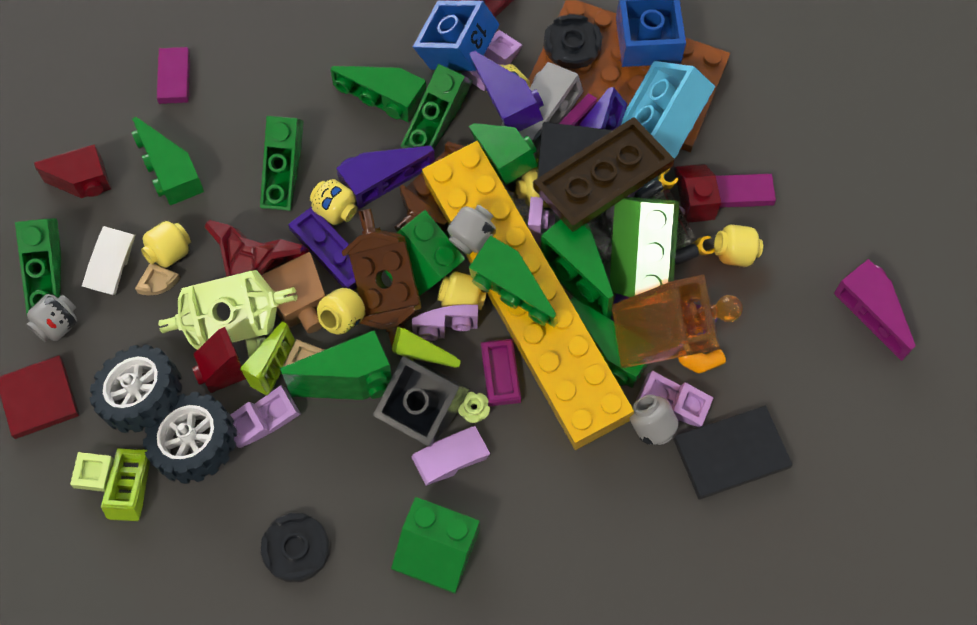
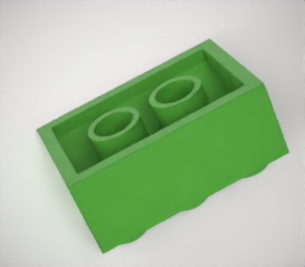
(643, 244)

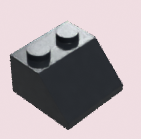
(420, 401)

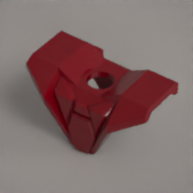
(247, 255)

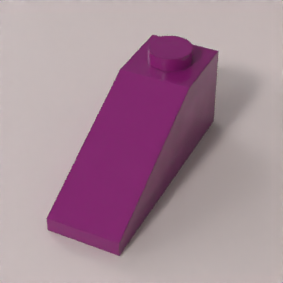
(875, 302)

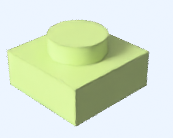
(91, 471)

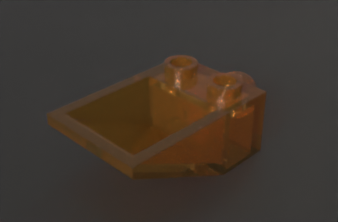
(666, 321)

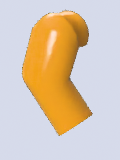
(703, 362)

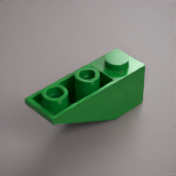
(383, 87)
(437, 108)
(280, 161)
(172, 164)
(39, 259)
(506, 273)

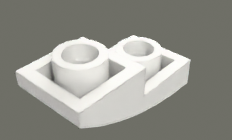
(108, 260)

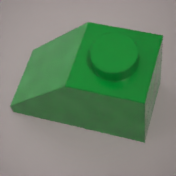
(506, 150)

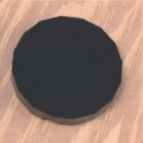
(572, 41)
(295, 547)

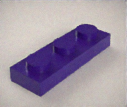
(324, 245)

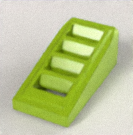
(415, 347)
(265, 363)
(126, 505)

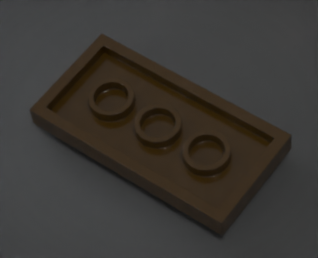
(603, 174)

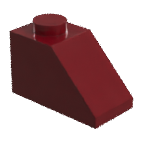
(76, 172)
(698, 192)
(218, 362)

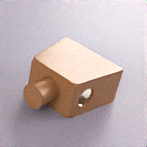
(304, 278)

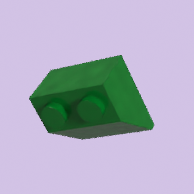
(429, 251)
(435, 545)

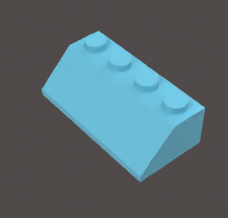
(670, 103)

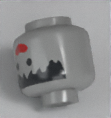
(471, 229)
(51, 317)
(654, 420)

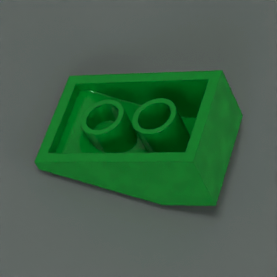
(578, 265)
(344, 371)

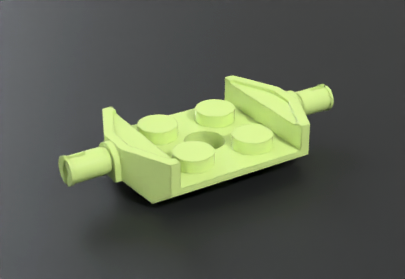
(248, 297)

